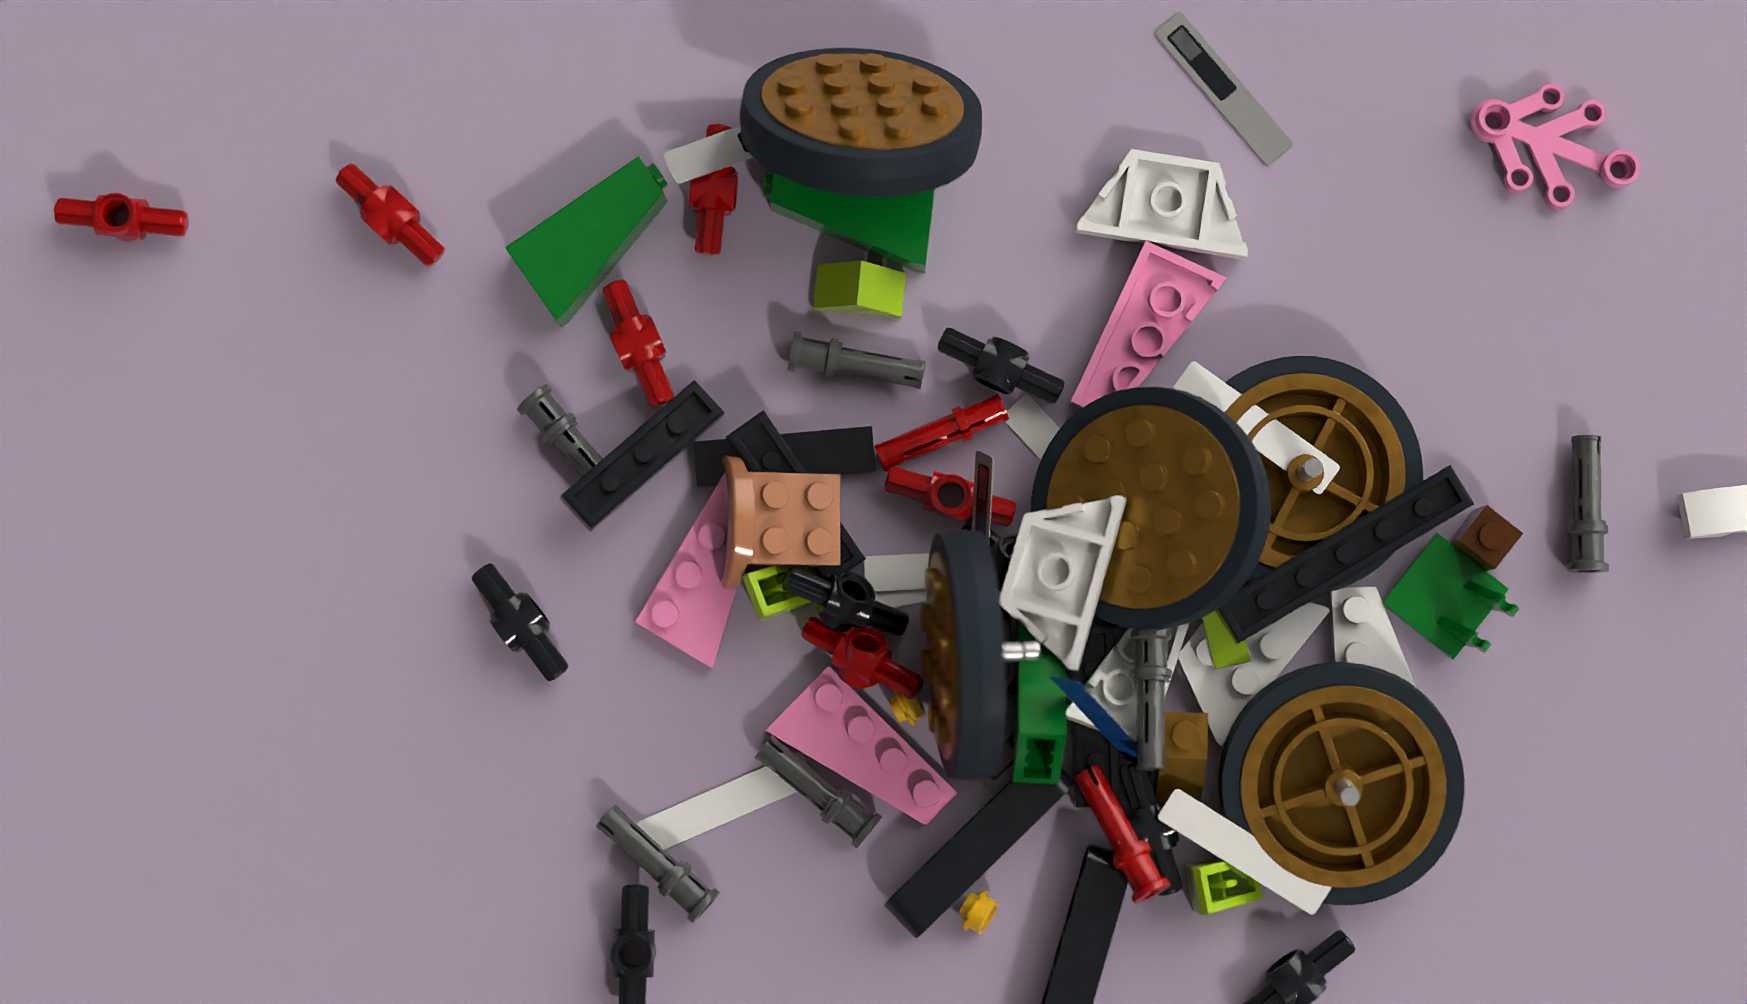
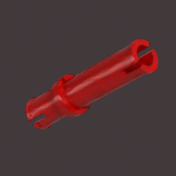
(941, 432)

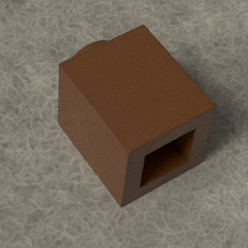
(1486, 537)

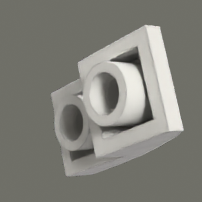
(1714, 512)

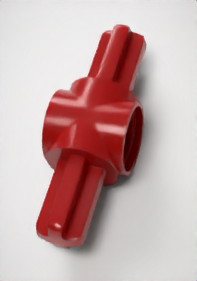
(713, 198)
(390, 214)
(101, 215)
(638, 343)
(925, 489)
(862, 658)

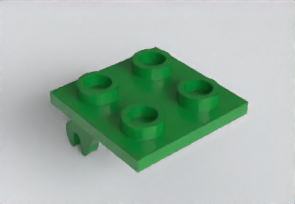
(1447, 597)

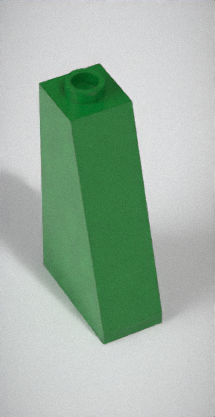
(884, 226)
(586, 238)
(1038, 716)

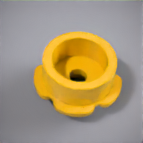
(907, 708)
(978, 911)

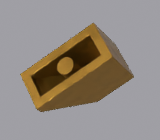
(1184, 755)

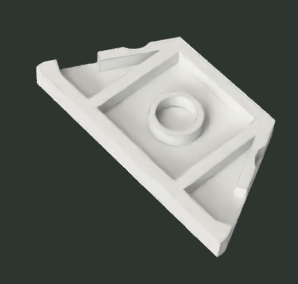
(1167, 203)
(1061, 572)
(1229, 689)

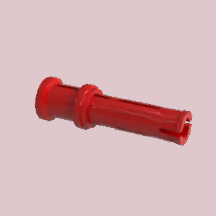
(1130, 853)

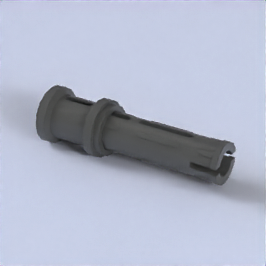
(833, 359)
(558, 425)
(1587, 526)
(1150, 675)
(835, 804)
(672, 877)

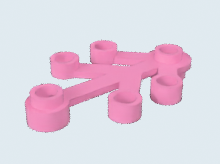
(1546, 143)

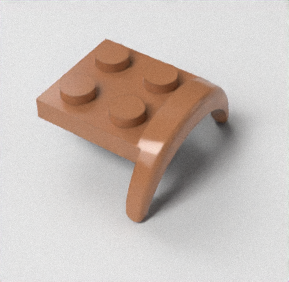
(779, 519)

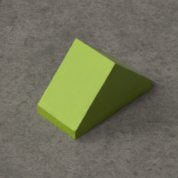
(859, 289)
(767, 592)
(1219, 886)

